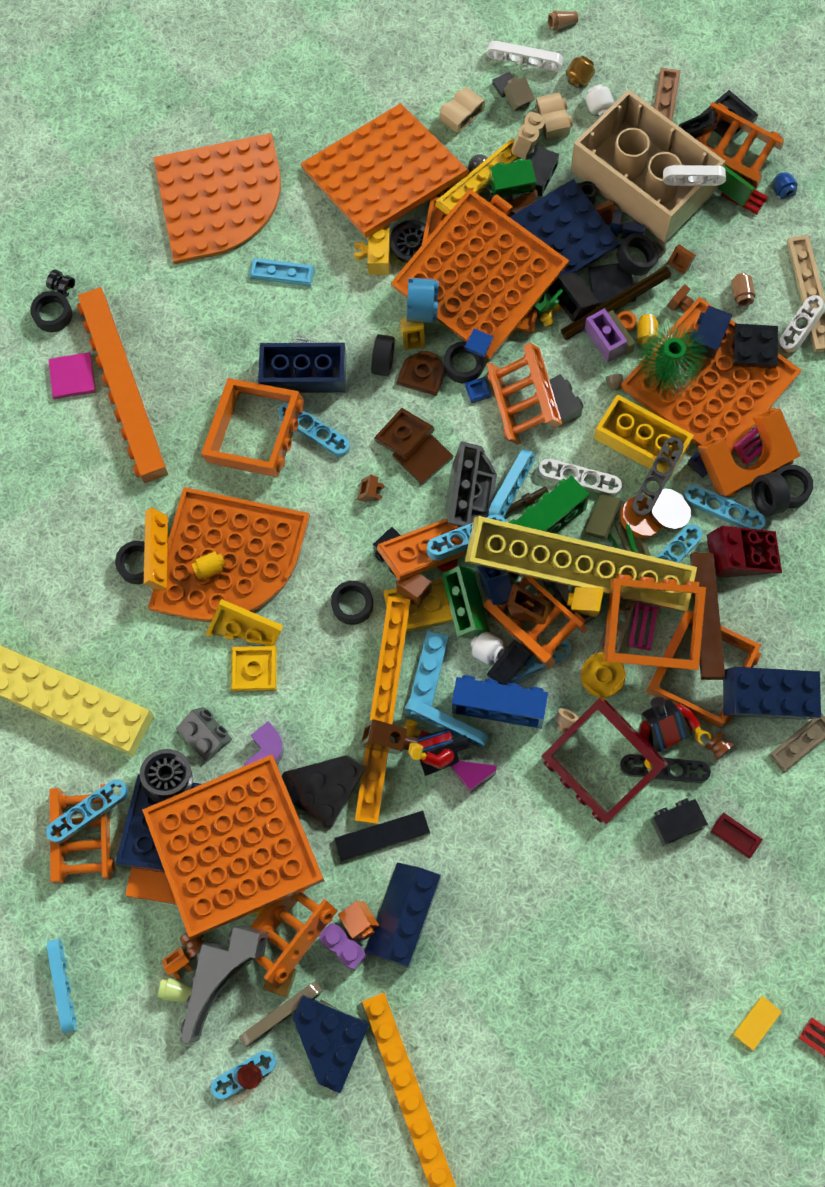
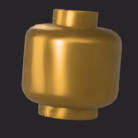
(580, 71)

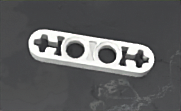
(503, 51)
(581, 473)

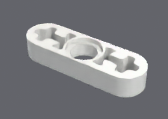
(684, 175)
(816, 314)

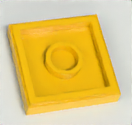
(254, 668)

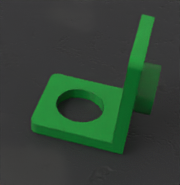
(548, 302)

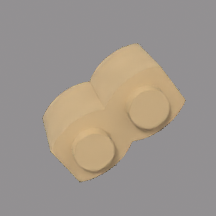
(554, 109)
(461, 110)
(528, 135)

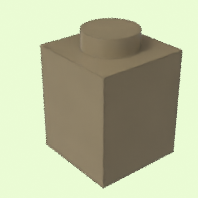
(518, 93)

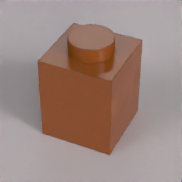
(414, 588)

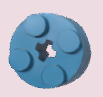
(421, 299)

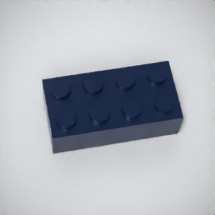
(303, 366)
(771, 693)

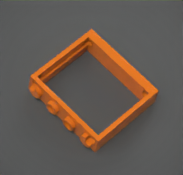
(222, 418)
(648, 583)
(728, 636)

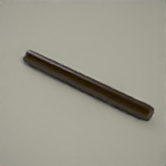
(619, 300)

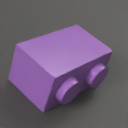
(605, 335)

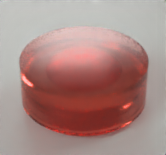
(249, 1076)

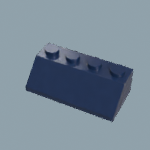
(403, 914)

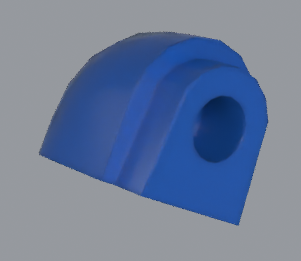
(784, 185)

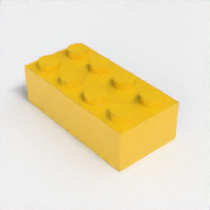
(639, 433)

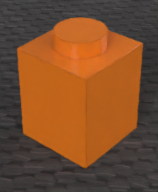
(358, 920)

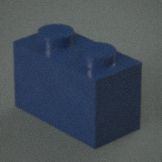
(713, 328)
(495, 584)

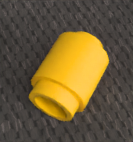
(645, 325)
(208, 565)

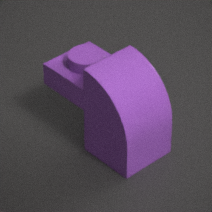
(269, 742)

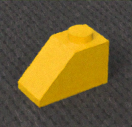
(412, 334)
(585, 601)

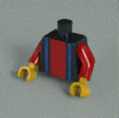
(667, 725)
(435, 749)

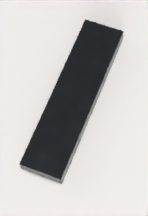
(382, 835)

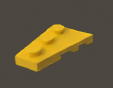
(240, 623)

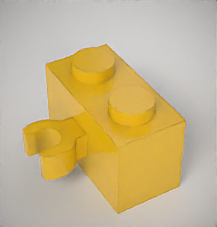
(377, 252)

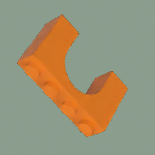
(777, 451)

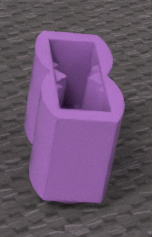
(347, 950)

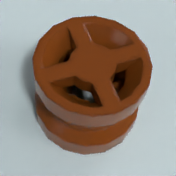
(719, 745)

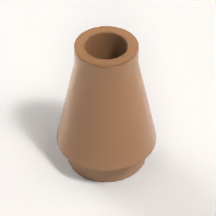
(562, 19)

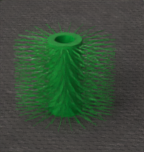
(670, 358)

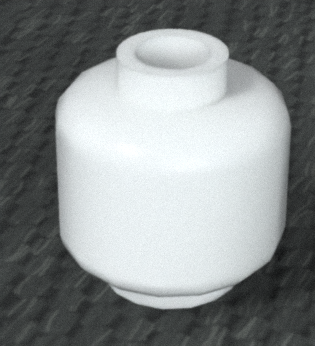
(599, 99)
(487, 648)

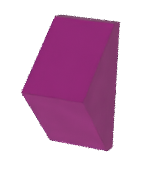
(473, 774)

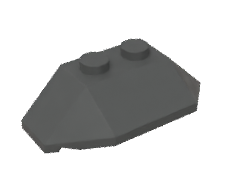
(470, 485)

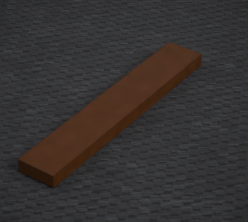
(711, 649)

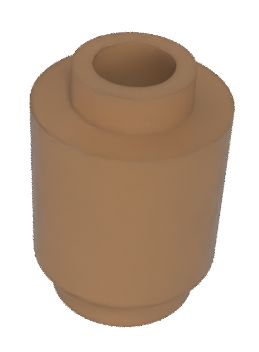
(743, 289)

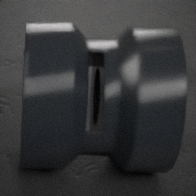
(59, 282)

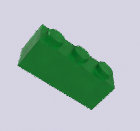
(465, 602)

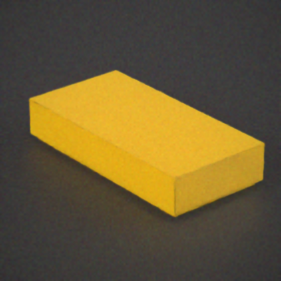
(757, 1023)

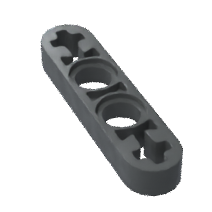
(655, 475)

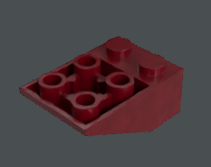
(744, 551)

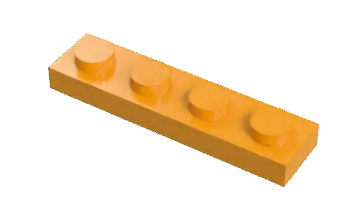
(155, 549)

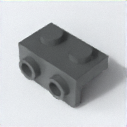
(203, 732)

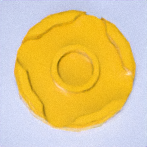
(602, 677)

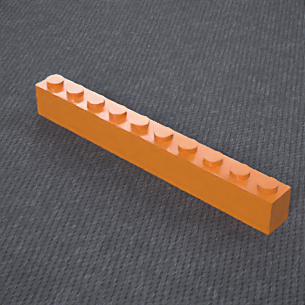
(122, 385)

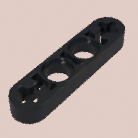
(666, 774)

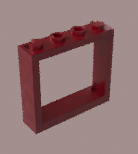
(631, 735)

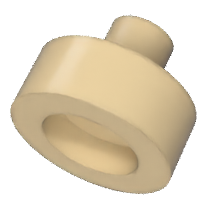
(565, 719)

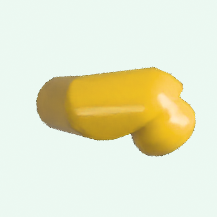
(546, 316)

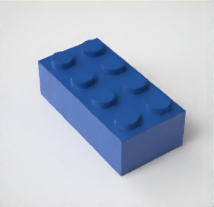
(499, 702)

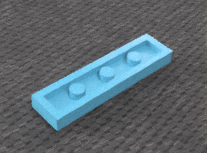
(429, 668)

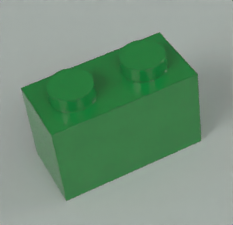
(512, 178)

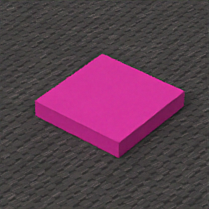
(72, 375)

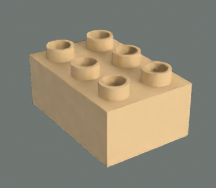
(627, 159)

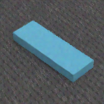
(282, 272)

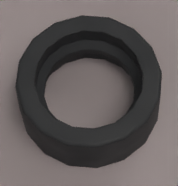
(643, 243)
(54, 325)
(382, 355)
(457, 376)
(804, 476)
(779, 490)
(120, 558)
(352, 586)

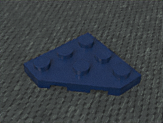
(329, 1040)

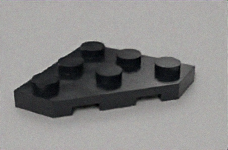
(324, 787)

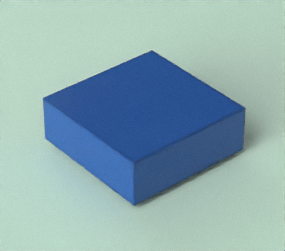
(479, 342)
(477, 390)

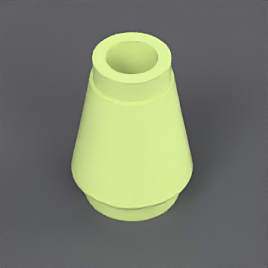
(173, 990)

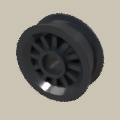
(403, 234)
(152, 777)

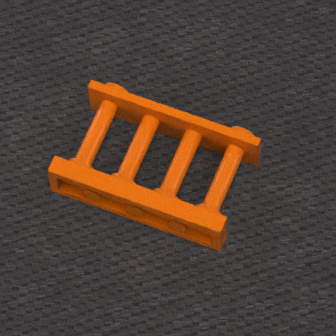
(772, 139)
(543, 394)
(529, 638)
(58, 868)
(307, 933)

